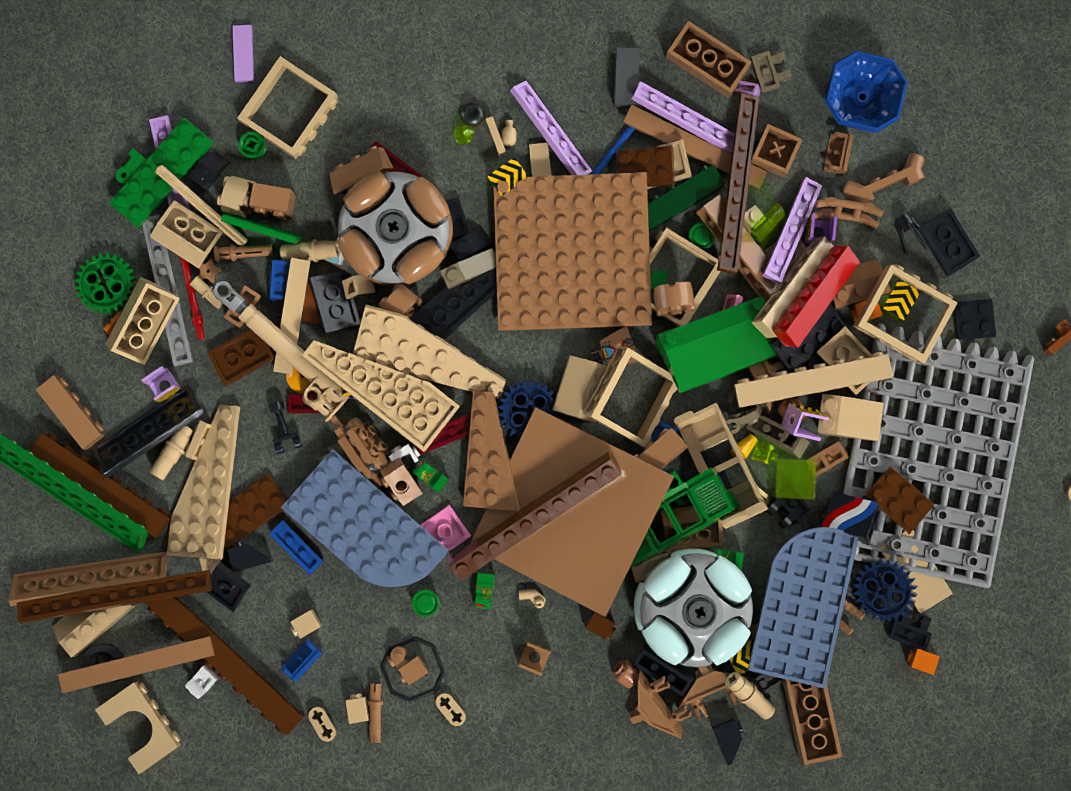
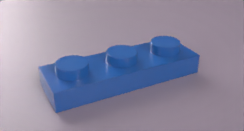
(296, 547)

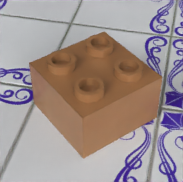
(776, 151)
(272, 201)

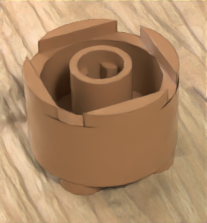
(674, 298)
(401, 301)

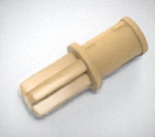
(205, 291)

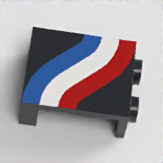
(852, 515)

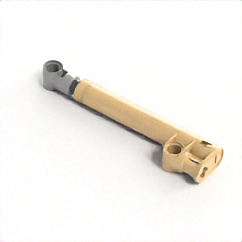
(327, 391)

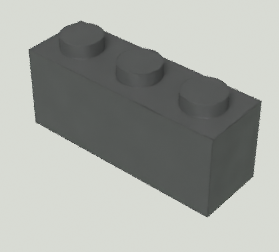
(627, 76)

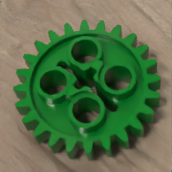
(90, 292)

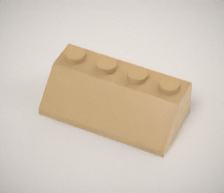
(142, 321)
(82, 629)

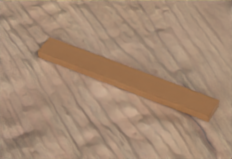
(694, 146)
(136, 664)

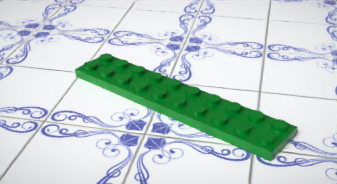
(72, 495)

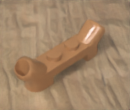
(910, 174)

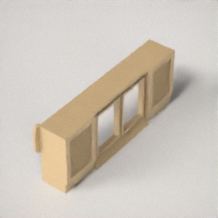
(706, 430)

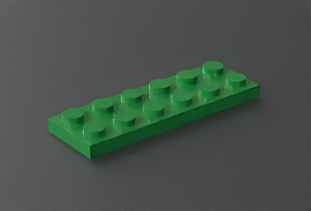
(147, 189)

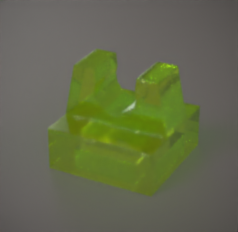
(763, 453)

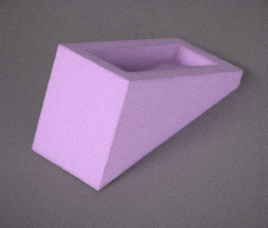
(748, 88)

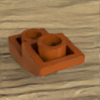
(309, 312)

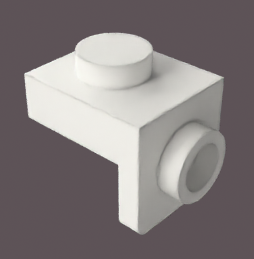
(400, 452)
(202, 681)

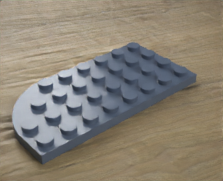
(363, 525)
(804, 606)

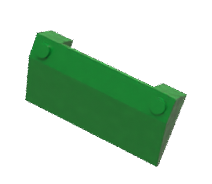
(715, 346)

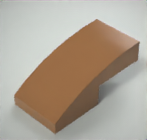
(829, 457)

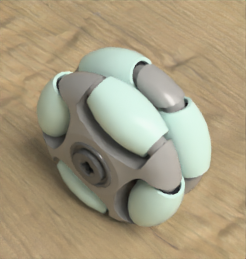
(711, 625)

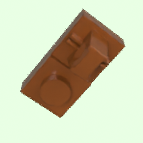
(1064, 330)

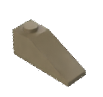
(468, 268)
(779, 436)

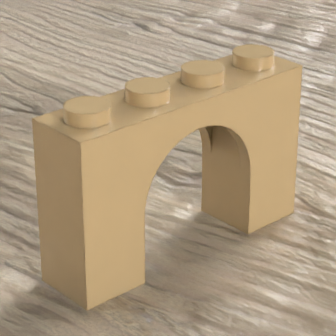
(162, 740)

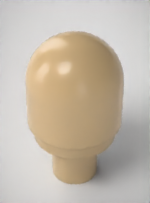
(509, 134)

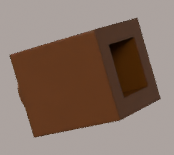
(600, 626)

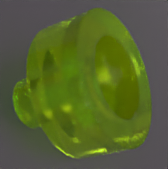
(463, 134)

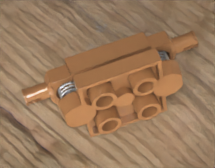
(362, 447)

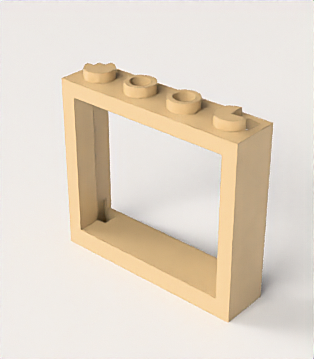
(263, 91)
(661, 238)
(862, 324)
(607, 385)

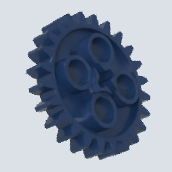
(530, 392)
(902, 584)

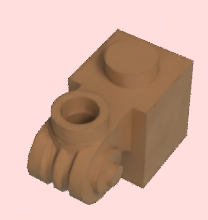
(409, 670)

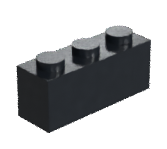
(656, 667)

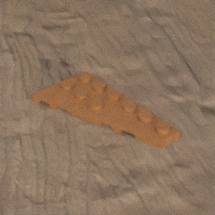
(488, 465)

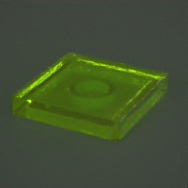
(769, 226)
(795, 479)

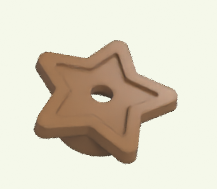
(213, 271)

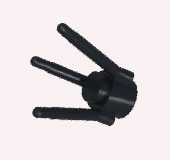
(908, 223)

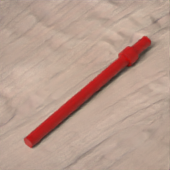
(197, 320)

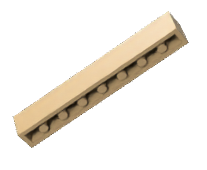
(813, 381)

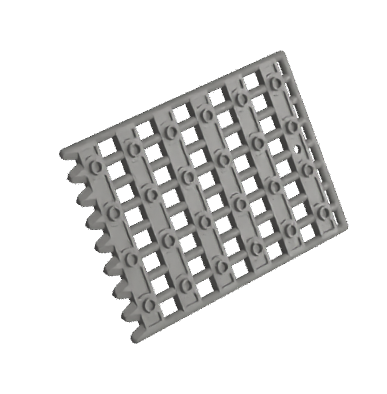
(954, 439)

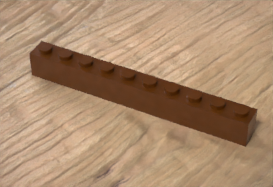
(534, 516)
(229, 664)

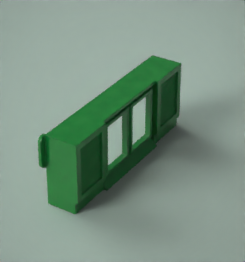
(710, 502)

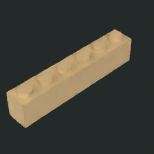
(791, 286)

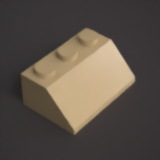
(186, 234)
(577, 387)

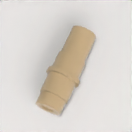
(311, 250)
(171, 452)
(749, 695)

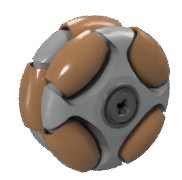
(357, 222)

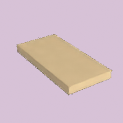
(930, 589)

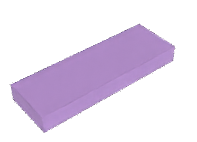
(243, 53)

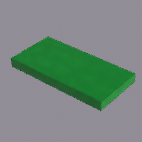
(262, 228)

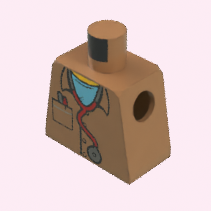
(610, 344)

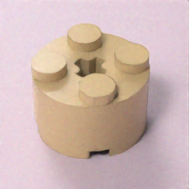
(236, 196)

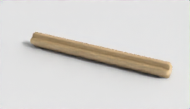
(199, 204)

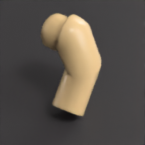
(534, 595)

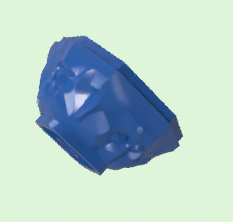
(873, 78)

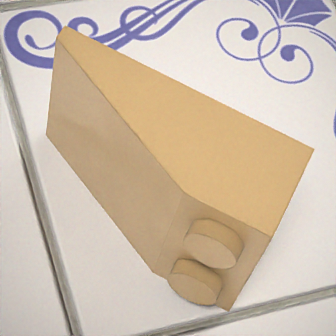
(850, 417)

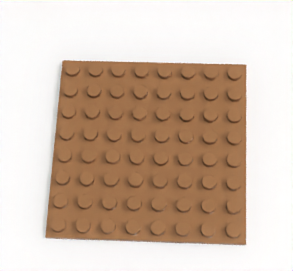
(573, 252)
(596, 540)

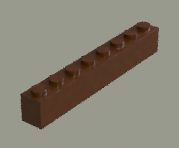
(93, 480)

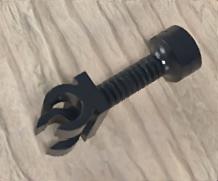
(277, 408)

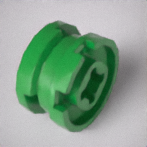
(252, 145)
(701, 236)
(425, 603)

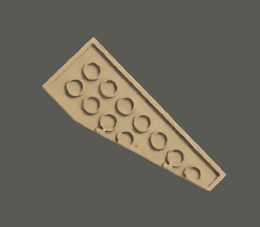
(412, 350)
(402, 401)
(202, 509)

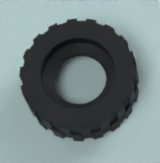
(98, 650)

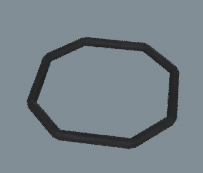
(425, 693)

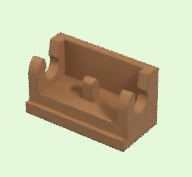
(838, 153)

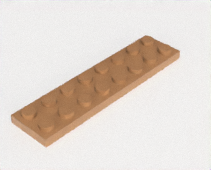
(86, 577)

